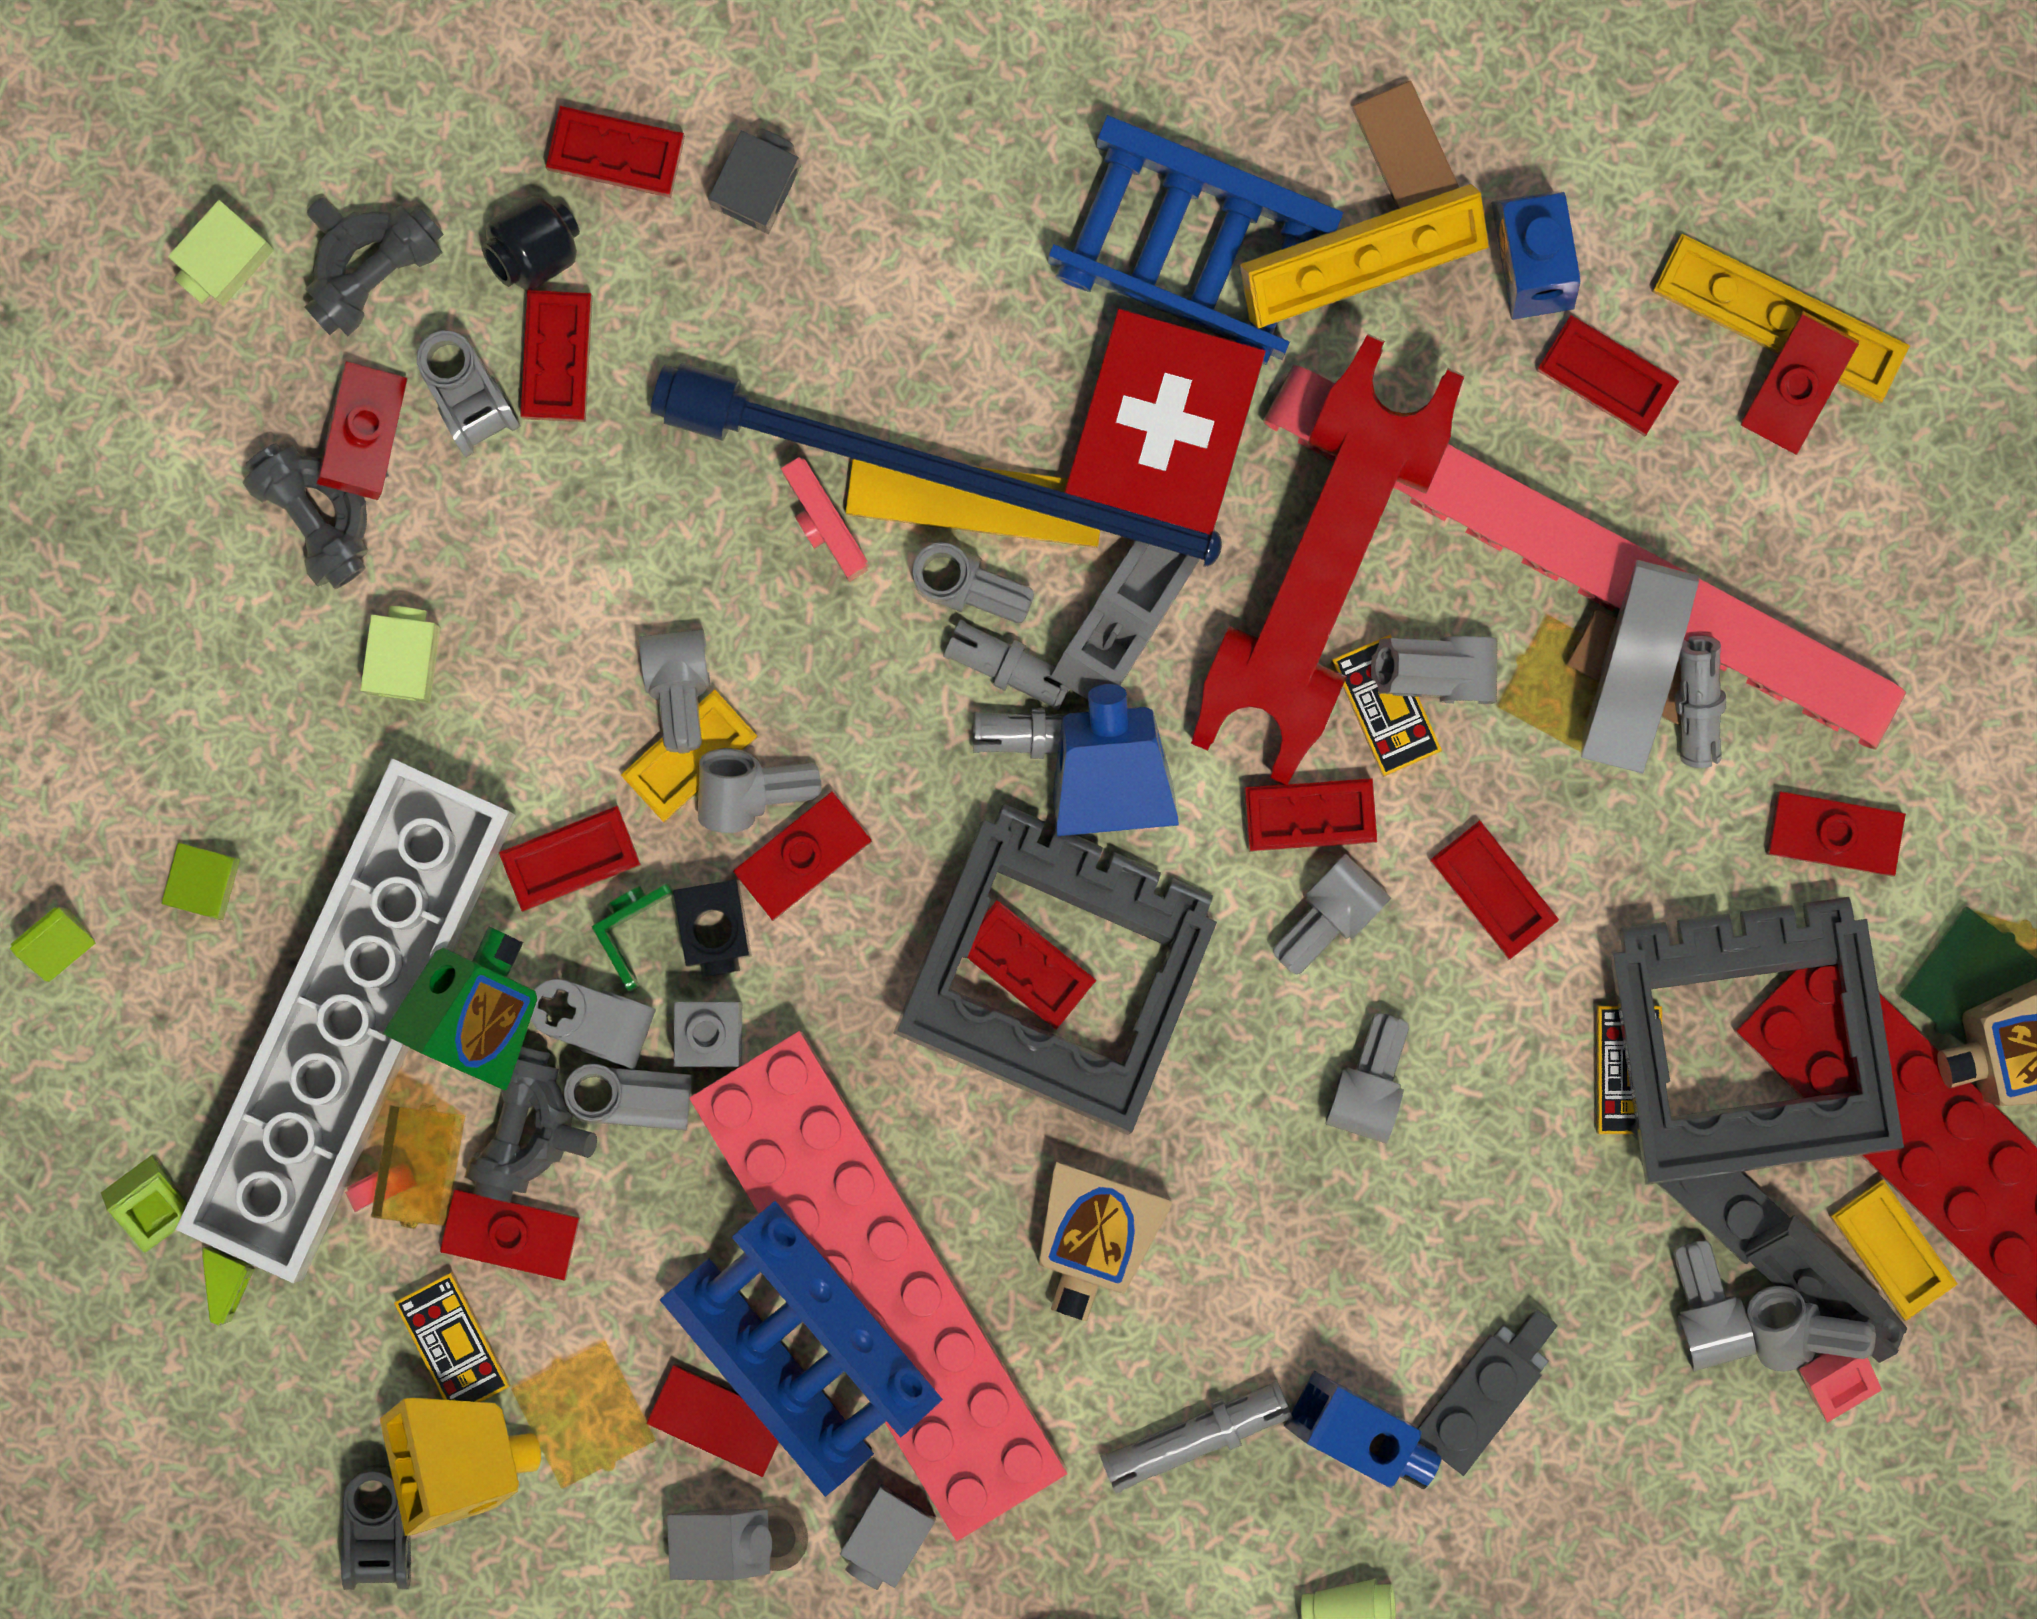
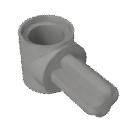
(974, 586)
(676, 676)
(737, 788)
(1339, 905)
(1367, 1096)
(1713, 1324)
(1792, 1331)

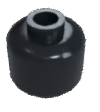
(530, 242)

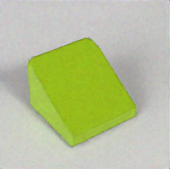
(200, 881)
(52, 943)
(145, 1203)
(225, 1283)

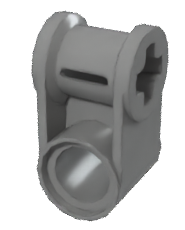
(465, 394)
(602, 1022)

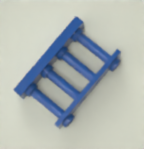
(1186, 176)
(766, 1373)

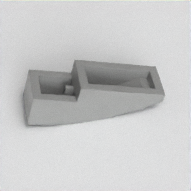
(1124, 618)
(1639, 666)

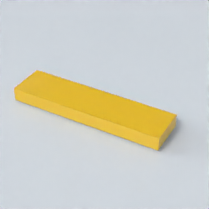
(1364, 256)
(1768, 310)
(911, 500)

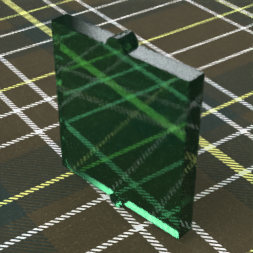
(1965, 970)

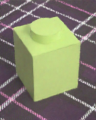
(218, 255)
(401, 655)

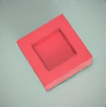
(1839, 1383)

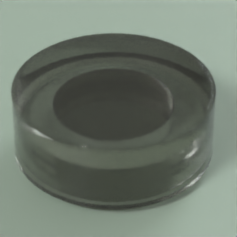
(788, 1537)

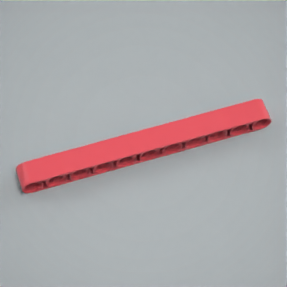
(1601, 564)

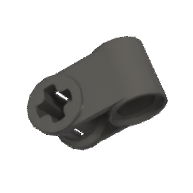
(373, 1537)

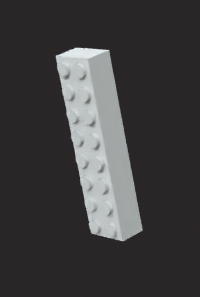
(325, 1051)

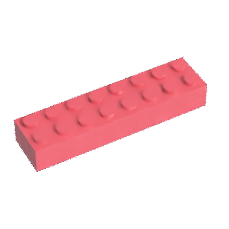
(803, 1148)

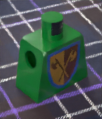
(469, 1011)

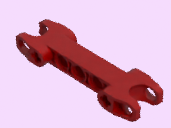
(1372, 453)

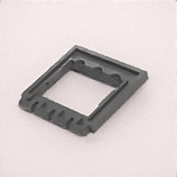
(1025, 1053)
(1766, 1132)

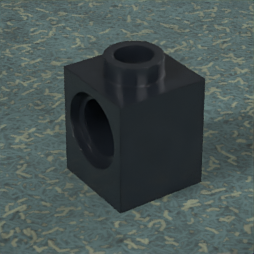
(696, 902)

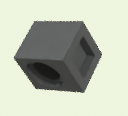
(756, 179)

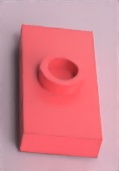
(821, 520)

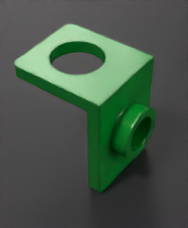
(622, 910)

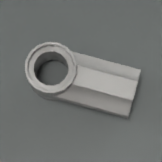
(1448, 668)
(637, 1097)

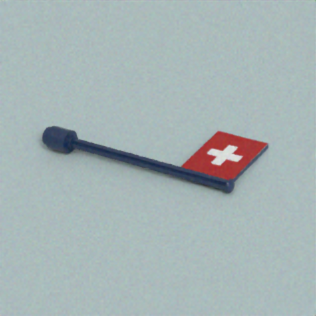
(1145, 462)

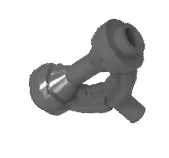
(342, 296)
(331, 551)
(502, 1163)

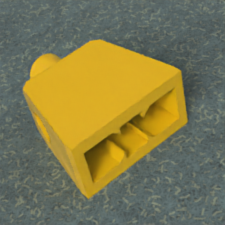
(452, 1460)

